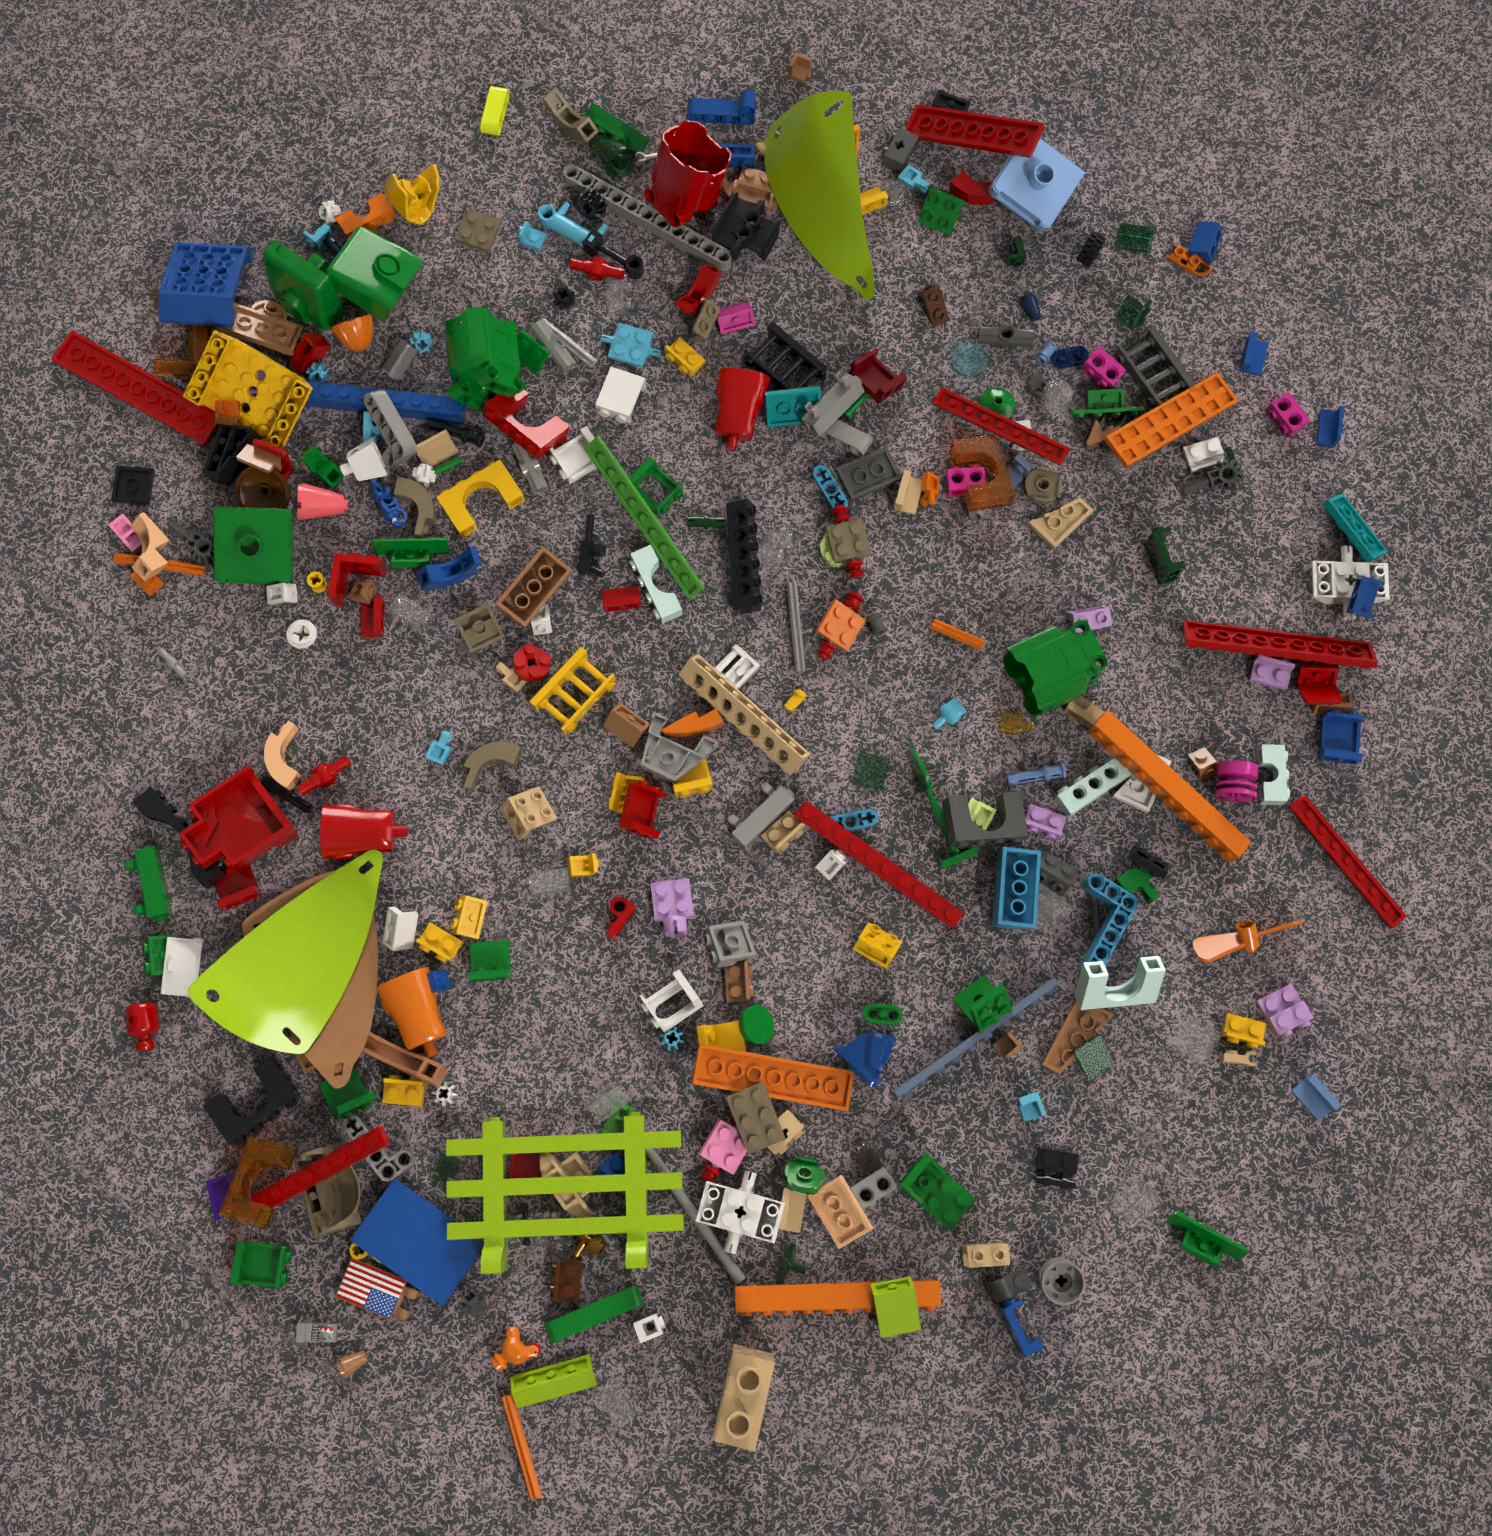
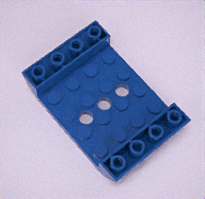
(201, 296)

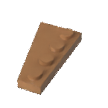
(1077, 1028)

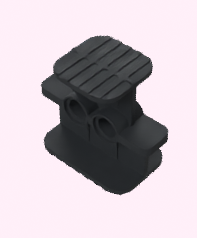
(735, 223)

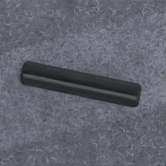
(286, 794)

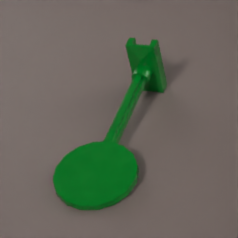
(919, 770)

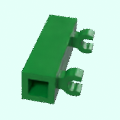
(153, 884)

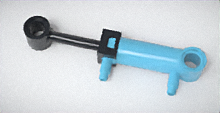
(590, 241)

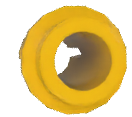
(795, 700)

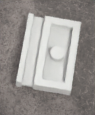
(1203, 454)

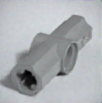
(555, 344)
(530, 469)

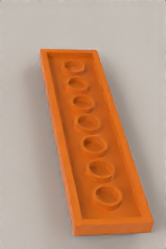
(782, 1077)

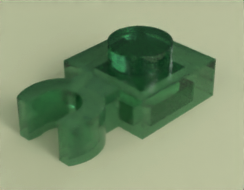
(446, 1167)

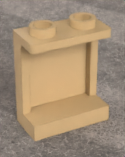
(985, 1255)

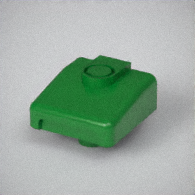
(373, 272)
(302, 286)
(253, 545)

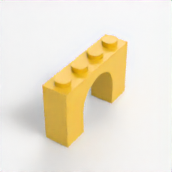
(494, 477)

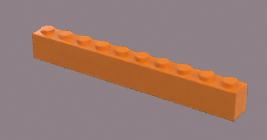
(1169, 787)
(823, 1297)

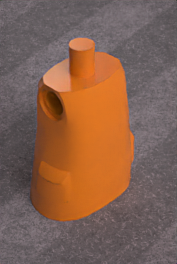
(414, 1010)

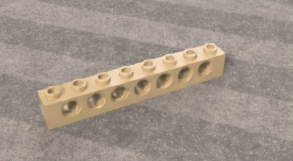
(753, 715)

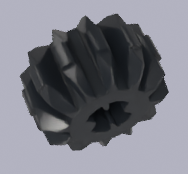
(591, 204)

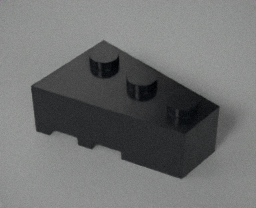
(228, 443)

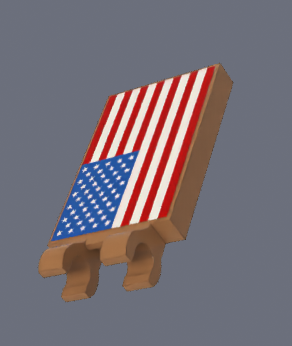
(375, 1290)

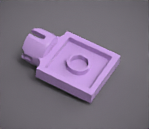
(672, 905)

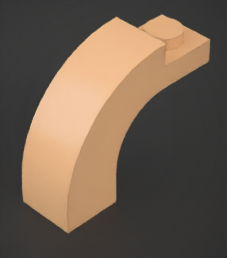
(275, 756)

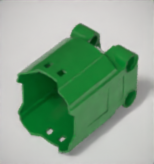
(482, 358)
(1055, 666)

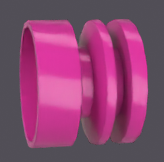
(1236, 781)

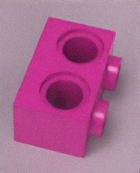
(1105, 364)
(1291, 412)
(964, 476)

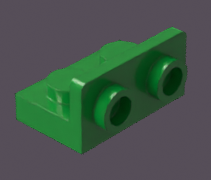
(154, 948)

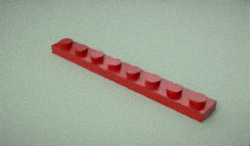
(1001, 426)
(1347, 862)
(323, 1168)

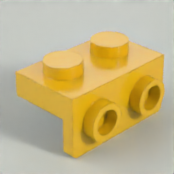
(619, 791)

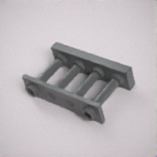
(1164, 354)

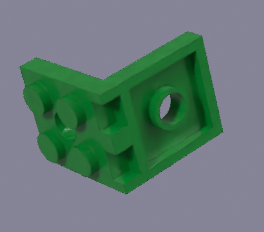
(990, 1003)

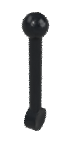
(524, 1206)

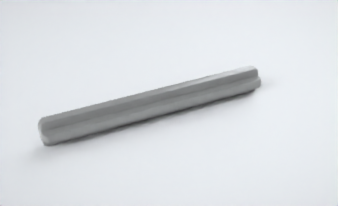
(796, 631)

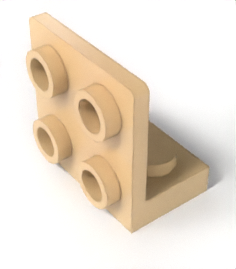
(527, 811)

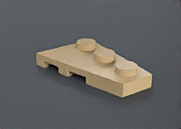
(1059, 524)

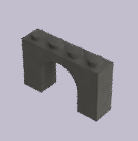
(964, 832)

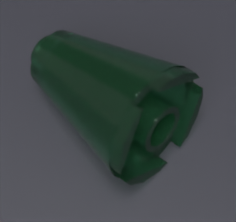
(613, 155)

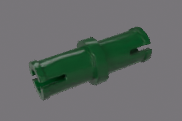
(706, 521)

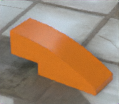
(694, 725)

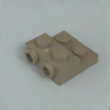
(478, 626)

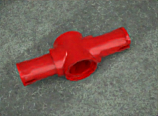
(596, 268)
(323, 775)

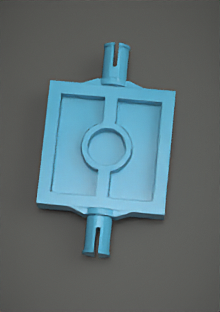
(630, 345)

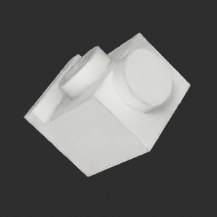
(645, 1334)

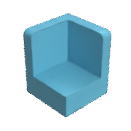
(1031, 1106)

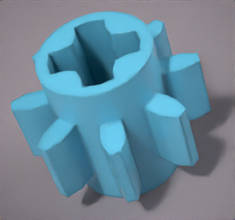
(424, 346)
(318, 368)
(674, 1044)

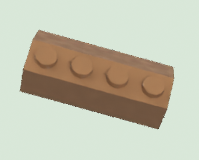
(533, 587)

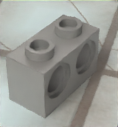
(870, 1184)

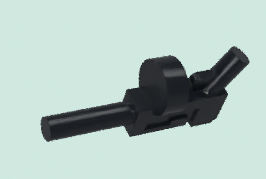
(589, 550)

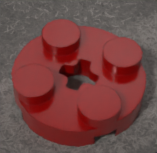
(535, 654)

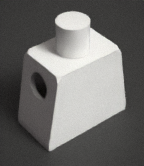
(365, 462)

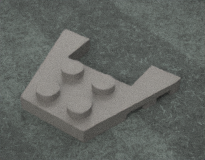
(669, 758)

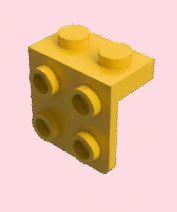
(696, 781)

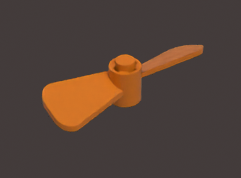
(1246, 938)

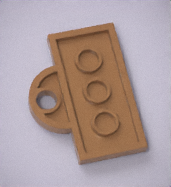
(265, 327)

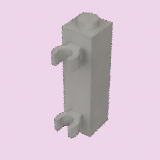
(832, 404)
(763, 817)

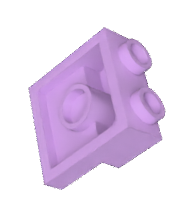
(1284, 1011)

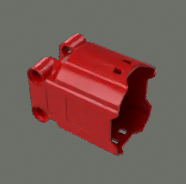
(687, 173)

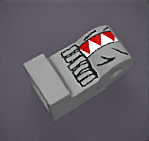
(316, 1332)

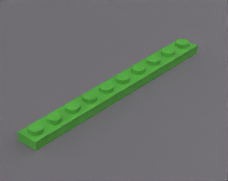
(644, 517)

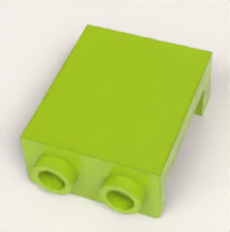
(896, 1307)

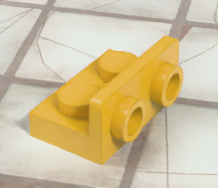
(684, 357)
(468, 917)
(440, 942)
(1243, 1030)
(403, 1092)

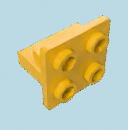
(877, 945)

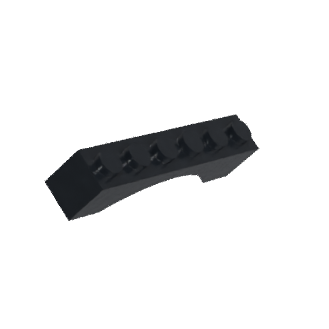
(154, 807)

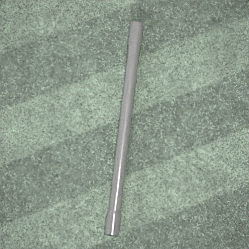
(730, 1266)

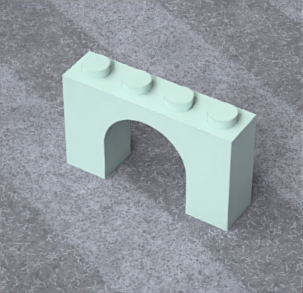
(1140, 989)

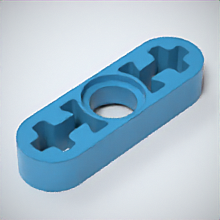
(819, 481)
(865, 824)

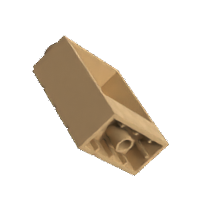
(744, 1397)

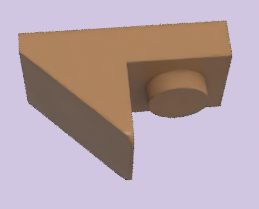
(1097, 436)

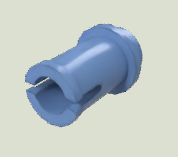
(1044, 355)

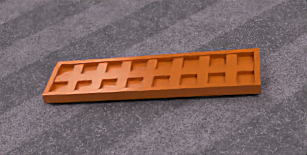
(1171, 420)

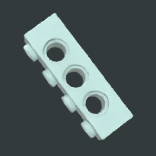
(1071, 805)

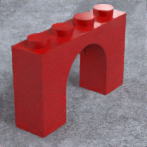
(533, 439)

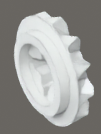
(297, 627)

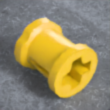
(314, 577)

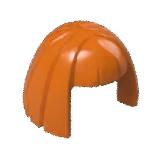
(355, 334)

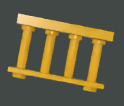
(567, 673)

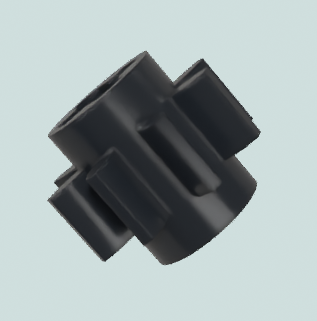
(564, 298)

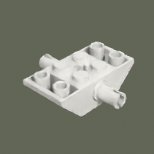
(1335, 581)
(761, 1216)

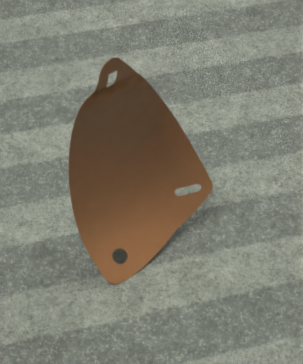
(342, 1036)

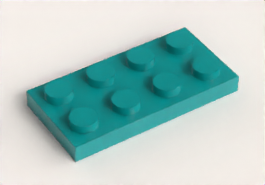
(1355, 528)

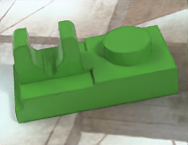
(616, 1121)

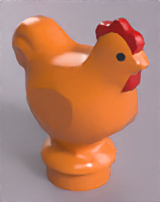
(514, 1350)

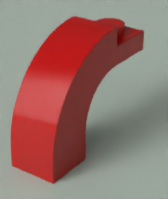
(971, 190)
(700, 291)

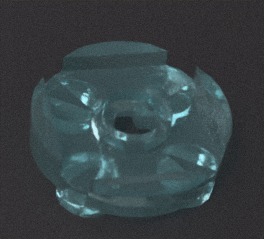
(970, 350)

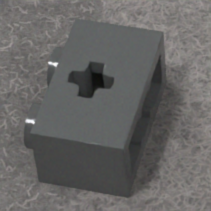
(900, 150)

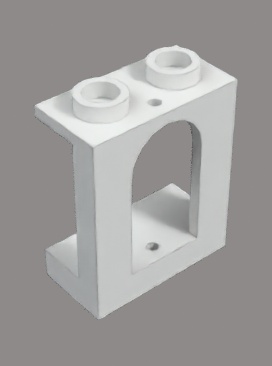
(651, 1003)

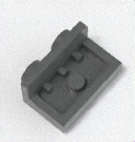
(1056, 873)

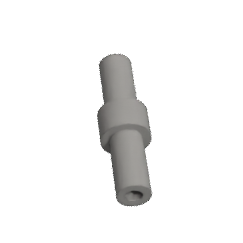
(172, 663)

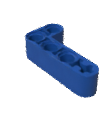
(722, 110)

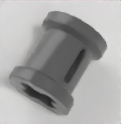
(876, 624)

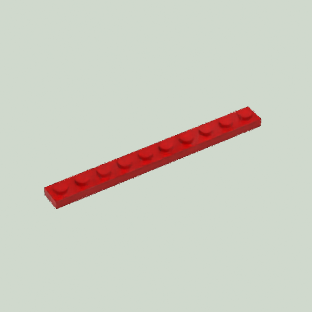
(879, 864)

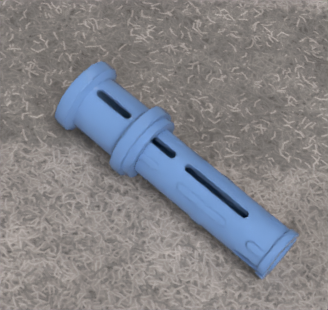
(1044, 773)

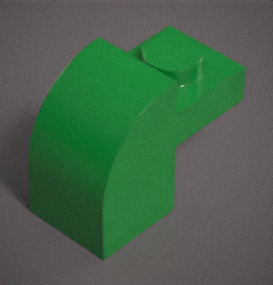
(321, 467)
(1138, 879)

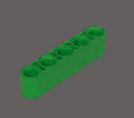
(593, 1314)

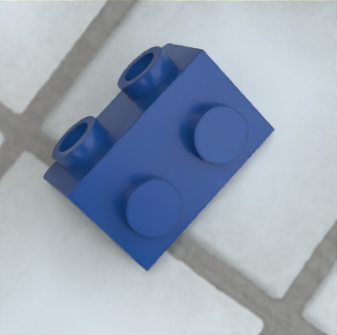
(741, 154)

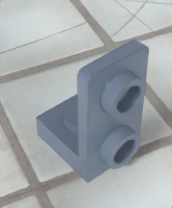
(1019, 470)

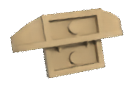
(572, 1166)

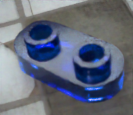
(1071, 357)

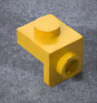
(582, 865)

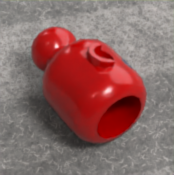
(142, 1022)

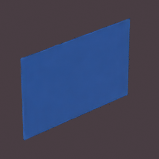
(413, 1242)

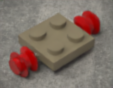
(848, 541)

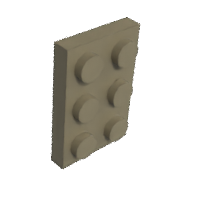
(755, 1118)

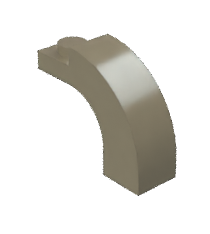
(575, 125)
(412, 492)
(486, 755)

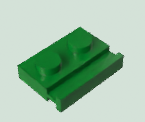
(531, 352)

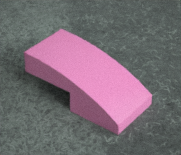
(126, 532)

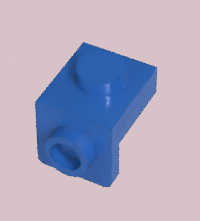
(438, 981)
(612, 1166)

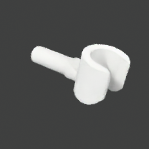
(642, 157)

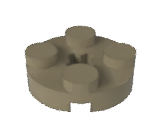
(1039, 495)

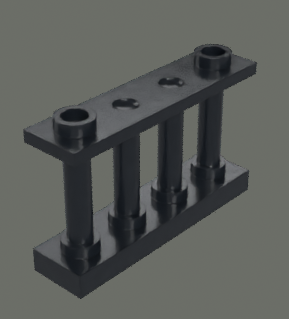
(789, 346)

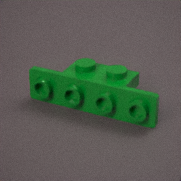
(616, 128)
(1105, 401)
(410, 551)
(1205, 1242)

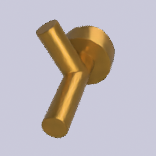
(595, 1245)

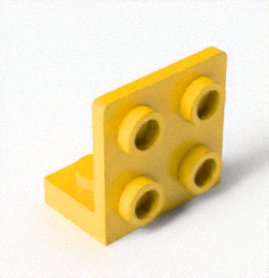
(722, 1035)

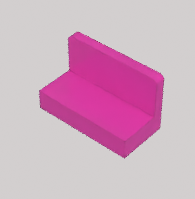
(735, 318)

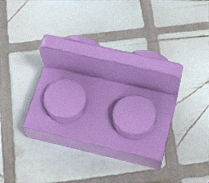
(1096, 617)
(1271, 672)
(1044, 822)

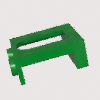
(647, 468)

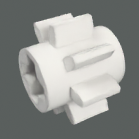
(329, 211)
(424, 474)
(438, 1093)

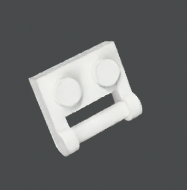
(742, 669)

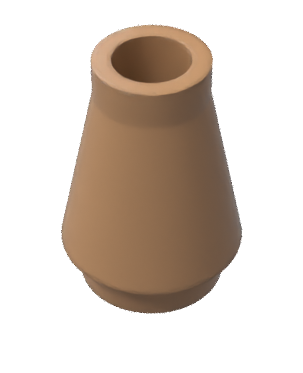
(351, 1363)

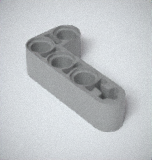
(391, 427)
(386, 1160)

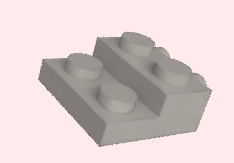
(728, 943)

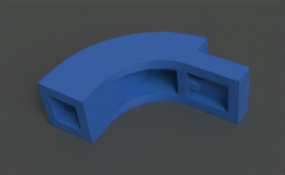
(449, 573)

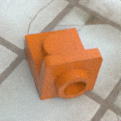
(149, 586)

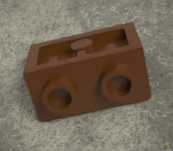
(567, 1280)

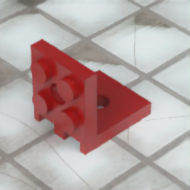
(351, 563)

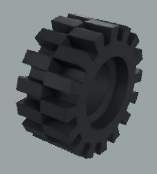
(1091, 248)

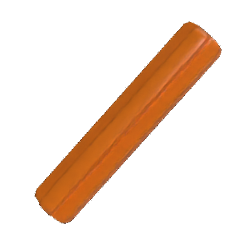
(957, 634)

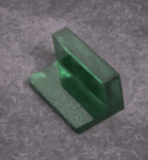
(1134, 238)

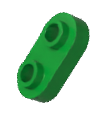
(882, 1014)

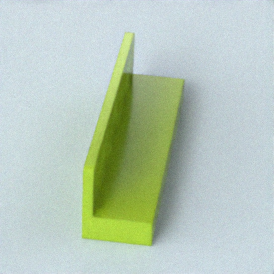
(553, 1381)

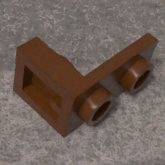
(934, 304)

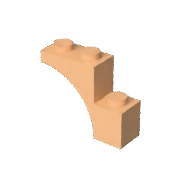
(152, 542)

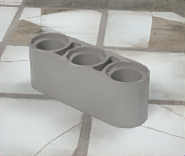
(848, 438)

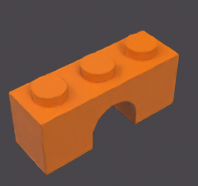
(379, 214)

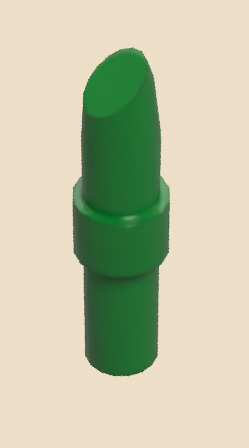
(446, 466)

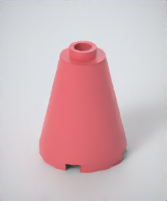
(318, 502)

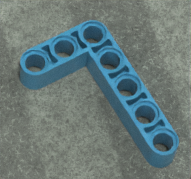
(1108, 925)

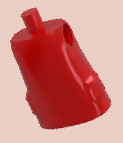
(739, 403)
(354, 831)

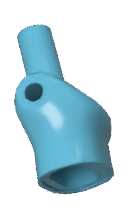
(949, 713)

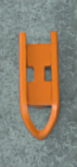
(1193, 261)

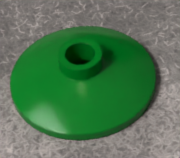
(1007, 404)

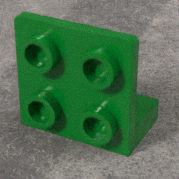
(941, 211)
(490, 961)

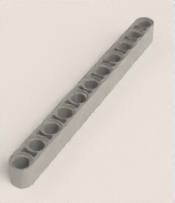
(652, 224)

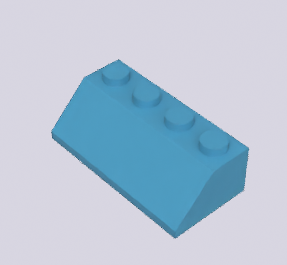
(1016, 888)

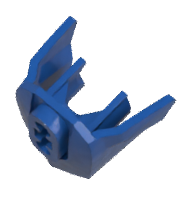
(867, 1055)

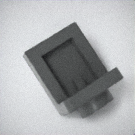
(1036, 385)

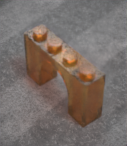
(984, 451)
(256, 1156)

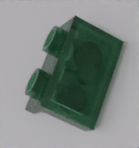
(1133, 312)

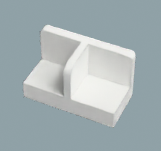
(400, 929)

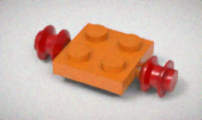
(840, 625)

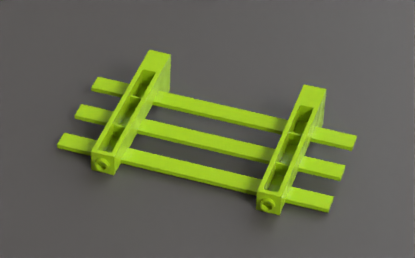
(496, 1188)

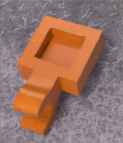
(930, 486)

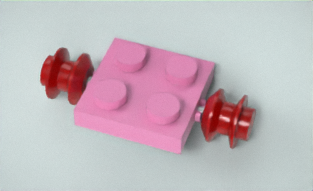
(723, 1148)

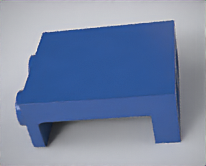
(1340, 737)
(1024, 1346)

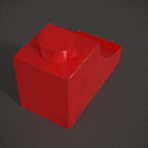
(310, 349)

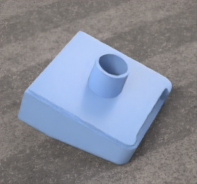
(1036, 185)

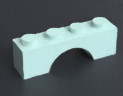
(665, 604)

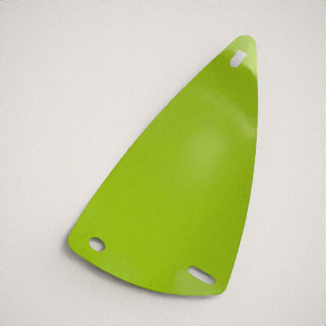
(818, 185)
(294, 962)

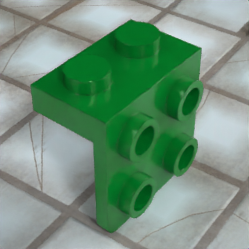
(348, 1099)

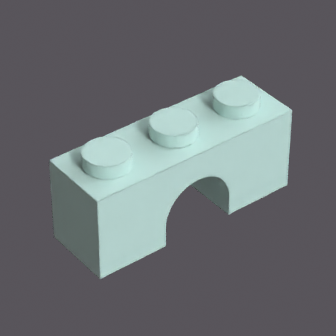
(1274, 758)

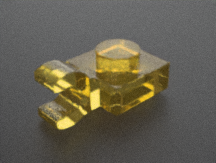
(1012, 724)

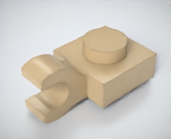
(510, 678)
(1232, 1057)

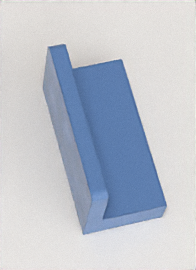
(1315, 1097)

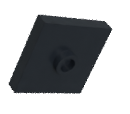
(133, 485)

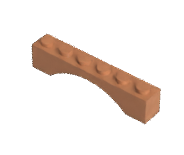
(405, 1061)

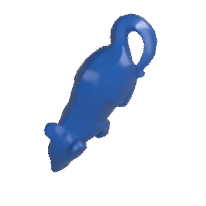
(388, 506)

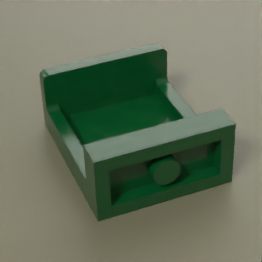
(1160, 558)

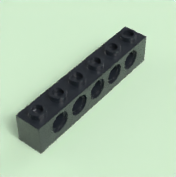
(737, 549)

